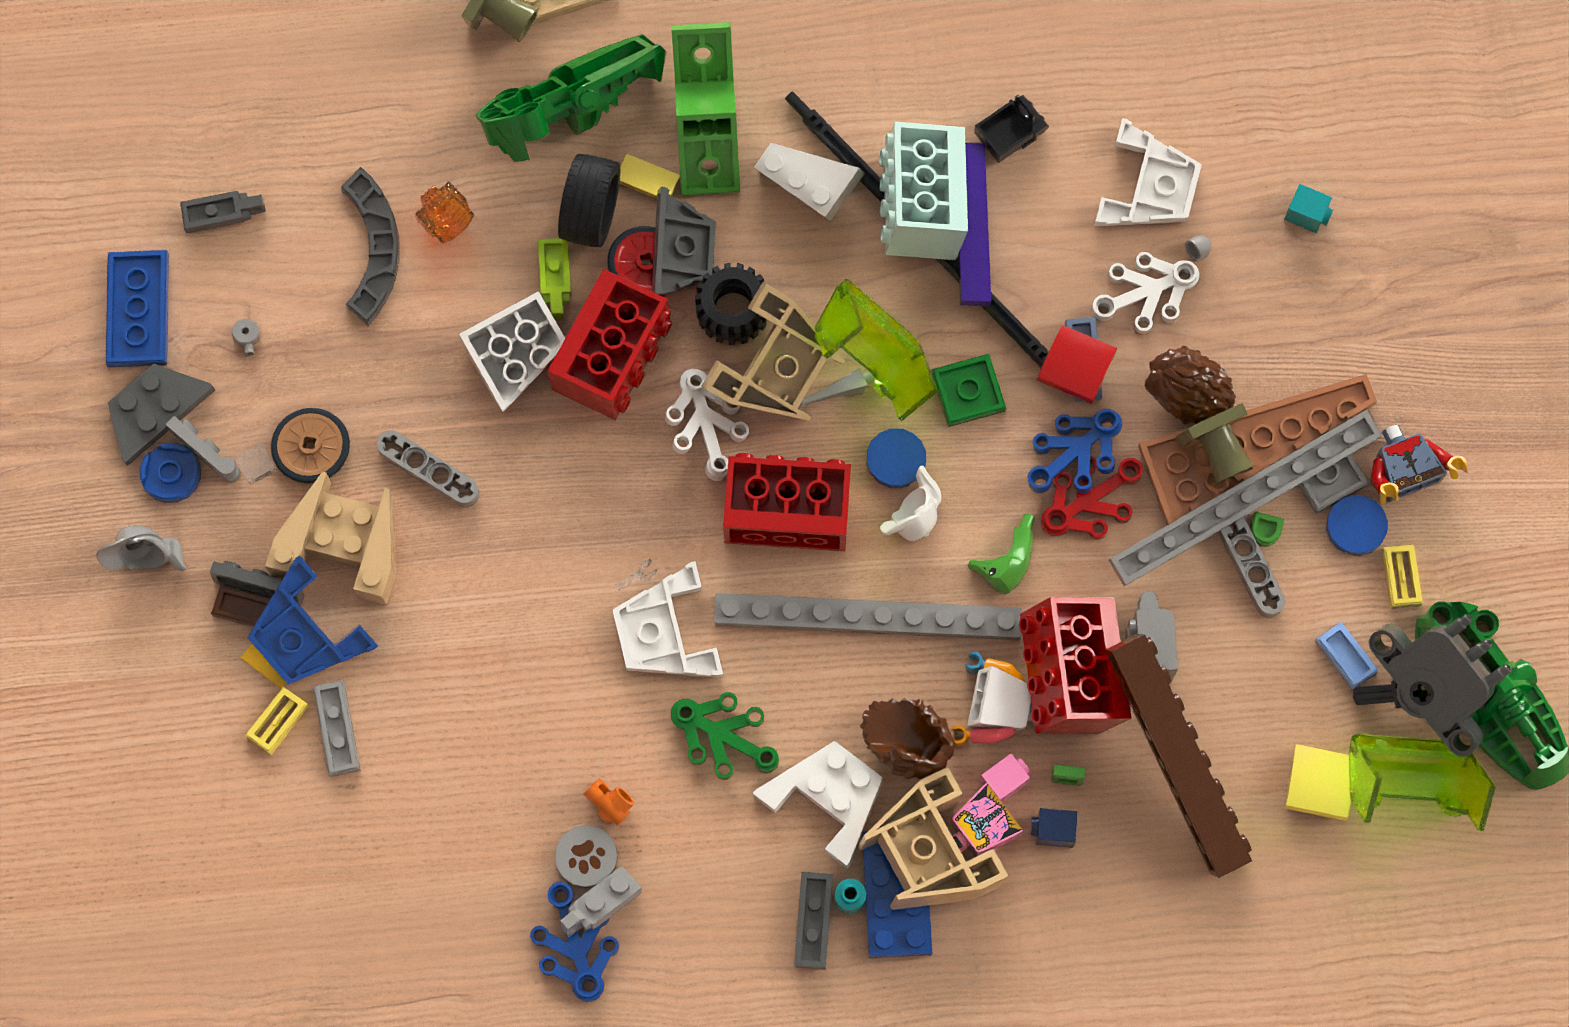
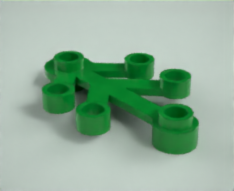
(720, 732)

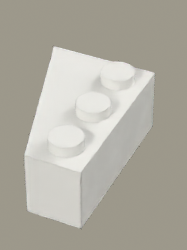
(810, 178)

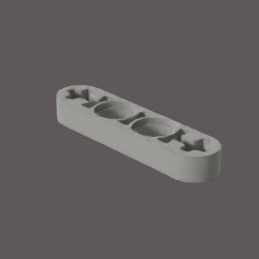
(425, 471)
(1252, 561)

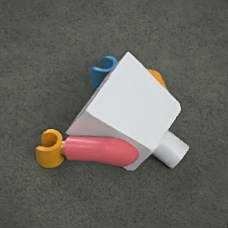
(998, 703)

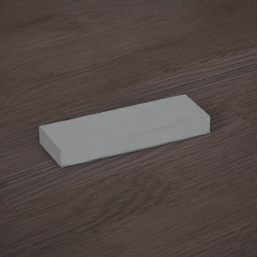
(336, 728)

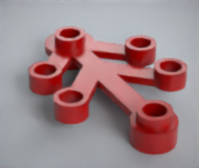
(1089, 502)

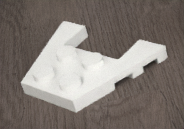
(1163, 187)
(651, 631)
(838, 786)

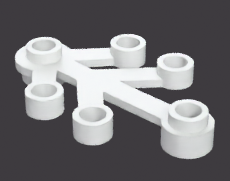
(1148, 288)
(705, 419)

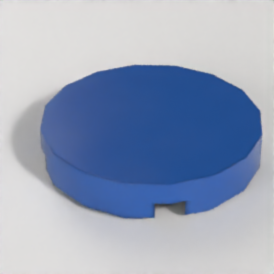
(895, 457)
(170, 473)
(1356, 525)

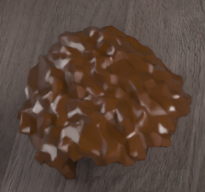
(1189, 385)
(907, 737)

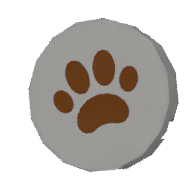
(585, 856)

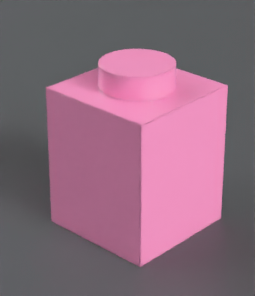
(1006, 777)

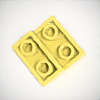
(1319, 783)

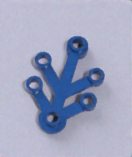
(1076, 448)
(576, 950)

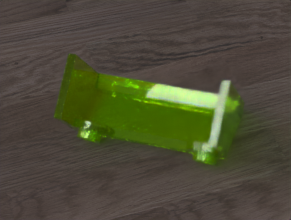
(879, 345)
(1417, 771)

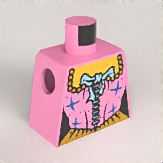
(984, 823)

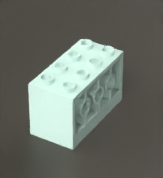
(924, 191)

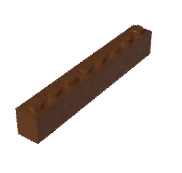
(1179, 755)

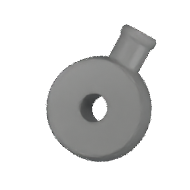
(249, 339)

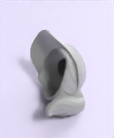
(140, 548)

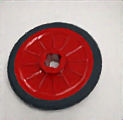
(629, 251)

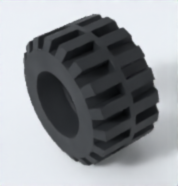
(722, 283)

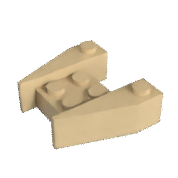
(781, 367)
(342, 533)
(925, 851)

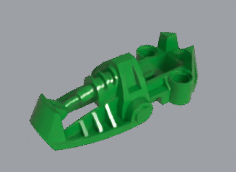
(572, 92)
(1513, 703)

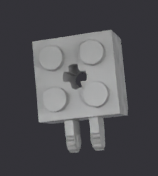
(1157, 625)

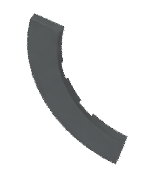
(383, 246)

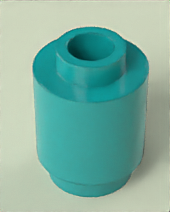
(846, 905)

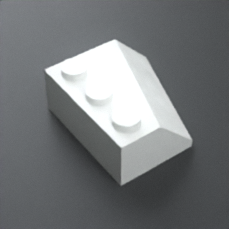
(513, 347)

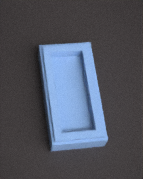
(1346, 655)

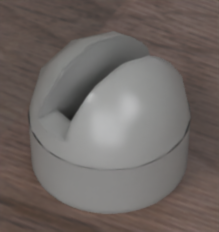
(1198, 247)

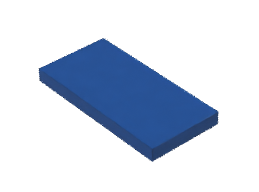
(137, 308)

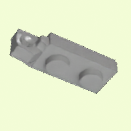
(601, 902)

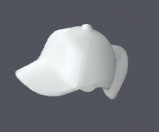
(918, 511)

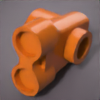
(612, 805)

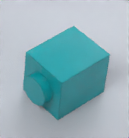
(1309, 208)

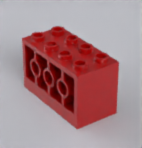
(610, 345)
(786, 502)
(1067, 665)

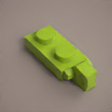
(554, 274)

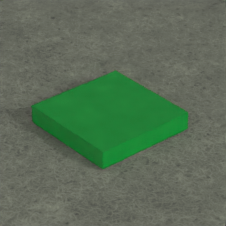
(968, 390)

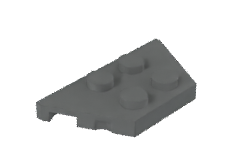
(681, 245)
(149, 403)

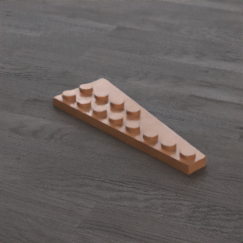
(1267, 434)

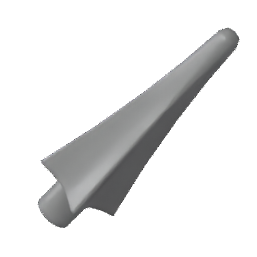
(849, 385)

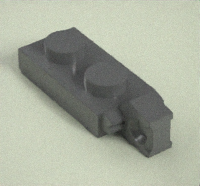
(220, 210)

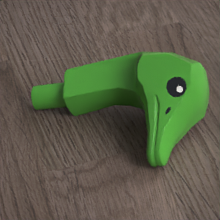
(1008, 571)

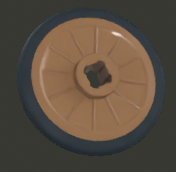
(311, 425)

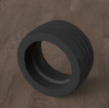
(589, 200)

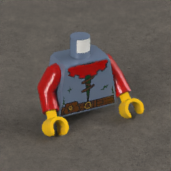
(1410, 465)

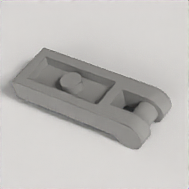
(205, 450)

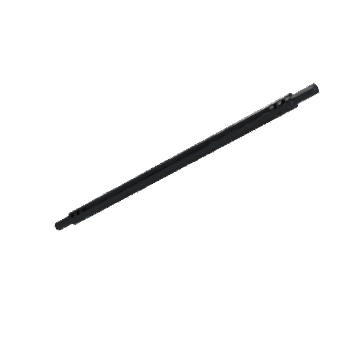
(872, 181)

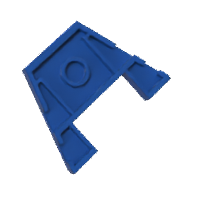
(291, 637)

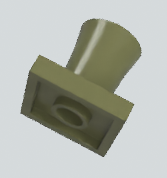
(510, 15)
(1220, 443)

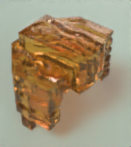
(444, 212)

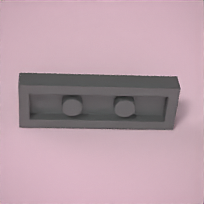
(254, 582)
(813, 920)

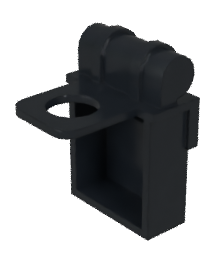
(1011, 128)

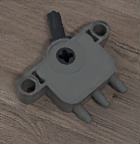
(1443, 666)

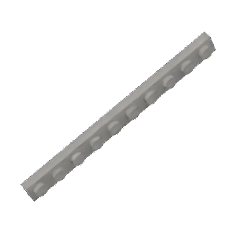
(1244, 498)
(867, 616)

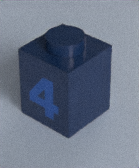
(1055, 827)

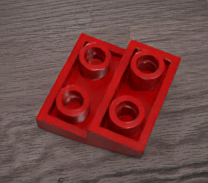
(1077, 364)

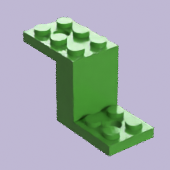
(705, 108)

